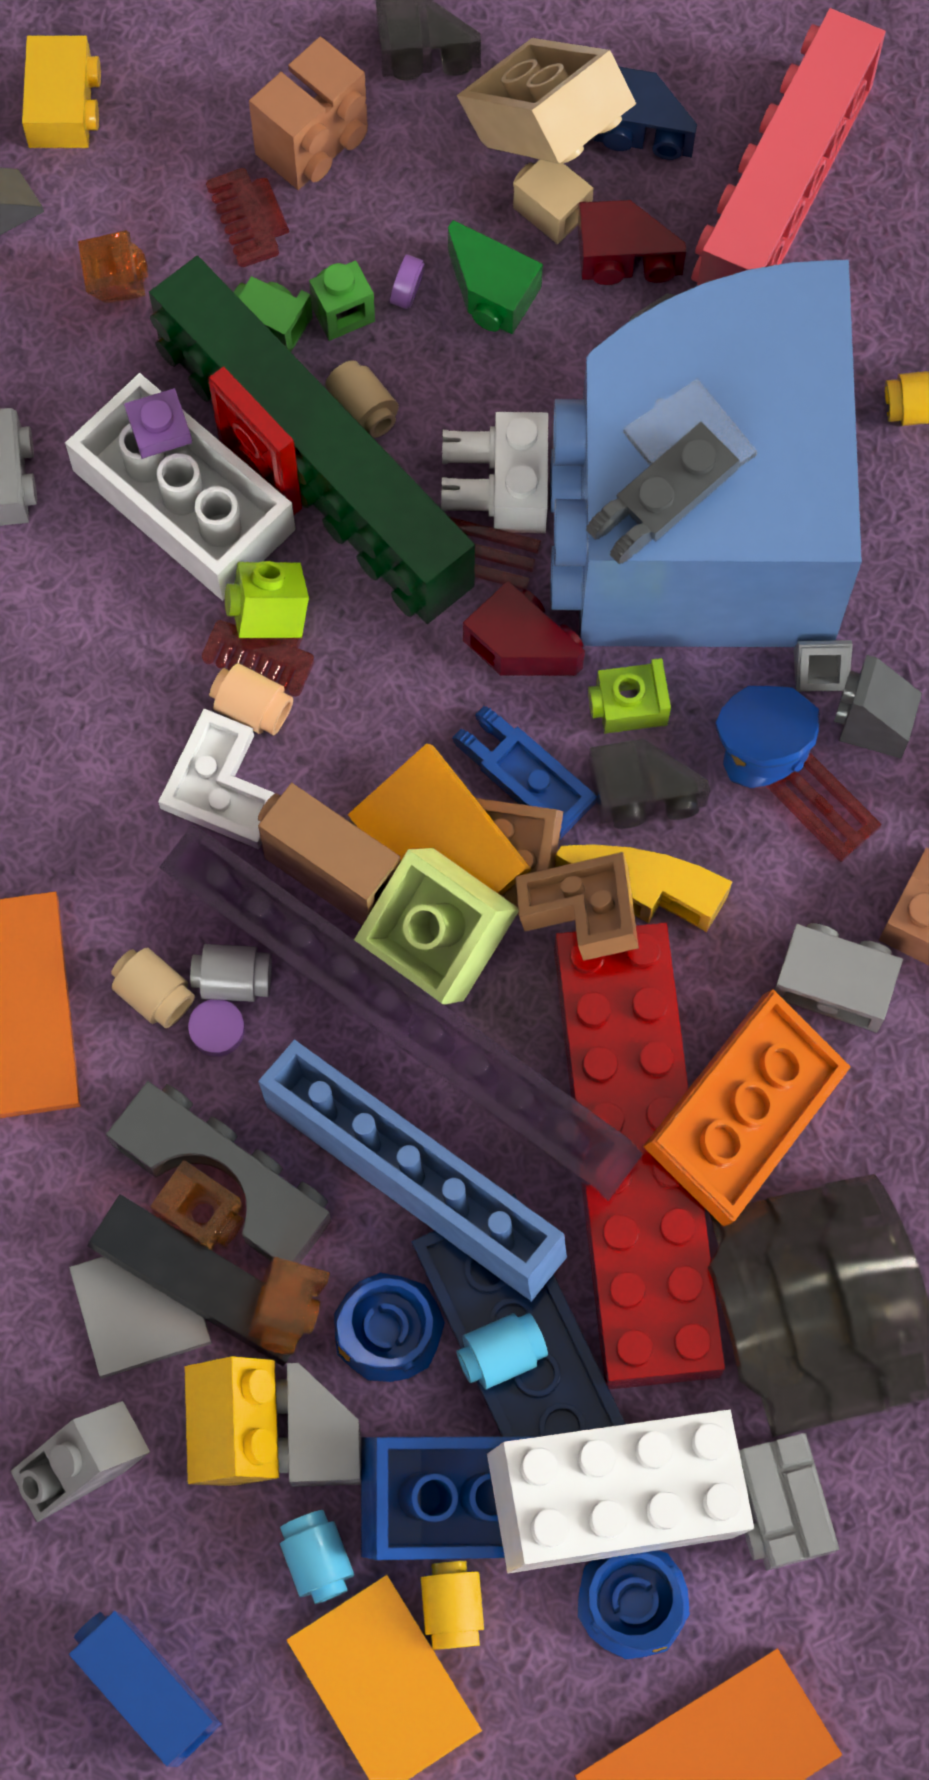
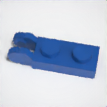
(526, 770)

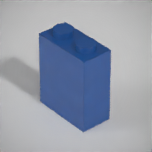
(143, 1687)

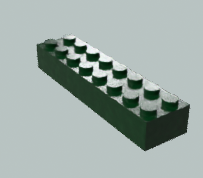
(338, 462)

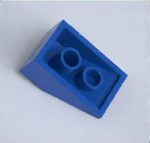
(429, 1498)

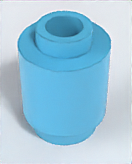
(501, 1350)
(316, 1556)

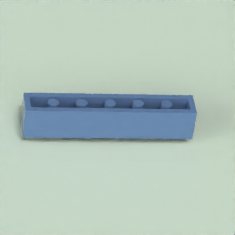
(414, 1170)

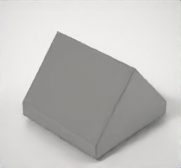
(822, 665)

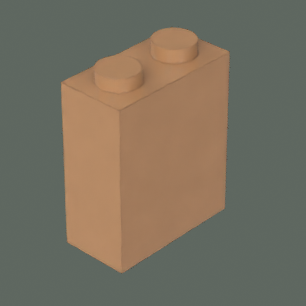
(325, 852)

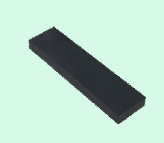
(181, 1269)

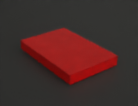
(254, 435)

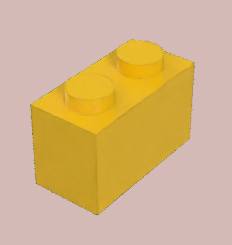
(58, 92)
(231, 1421)

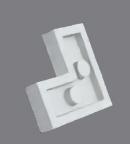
(205, 781)

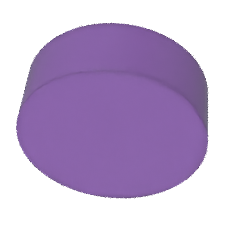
(407, 282)
(216, 1027)

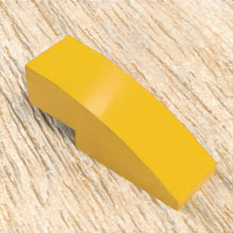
(661, 881)

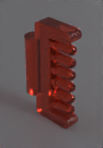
(261, 214)
(278, 650)

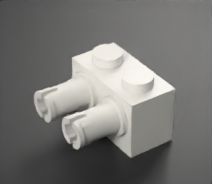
(520, 478)

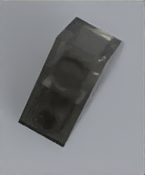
(413, 28)
(637, 774)

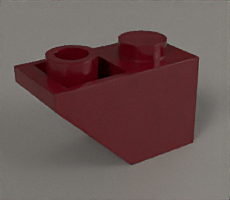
(616, 234)
(520, 638)

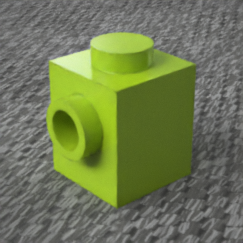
(268, 599)

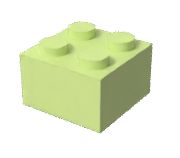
(436, 924)

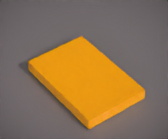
(432, 808)
(383, 1684)

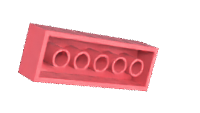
(795, 149)

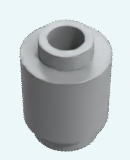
(231, 972)

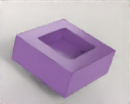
(158, 423)

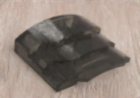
(824, 1304)

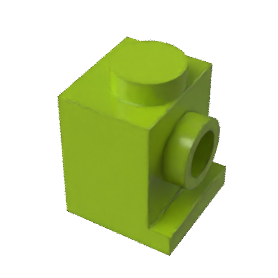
(645, 710)

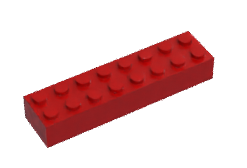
(652, 1234)

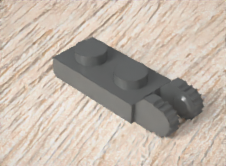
(666, 491)

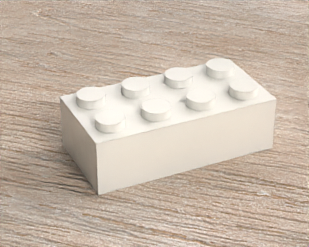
(189, 500)
(619, 1490)

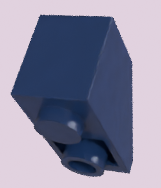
(655, 109)

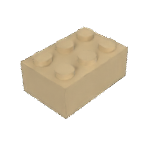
(547, 100)

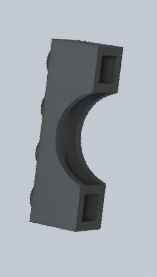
(162, 1132)

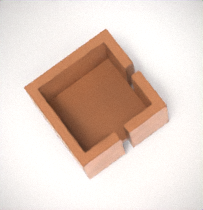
(305, 133)

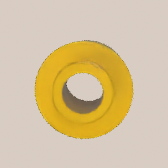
(908, 398)
(452, 1605)

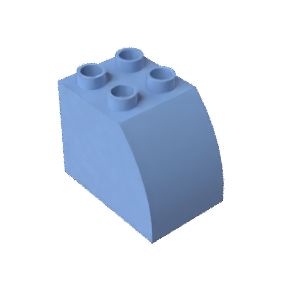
(782, 537)

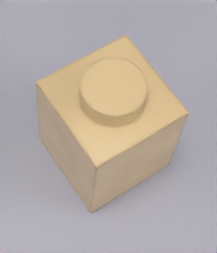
(550, 197)

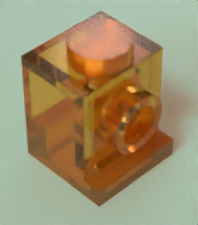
(113, 267)
(186, 1191)
(286, 1304)

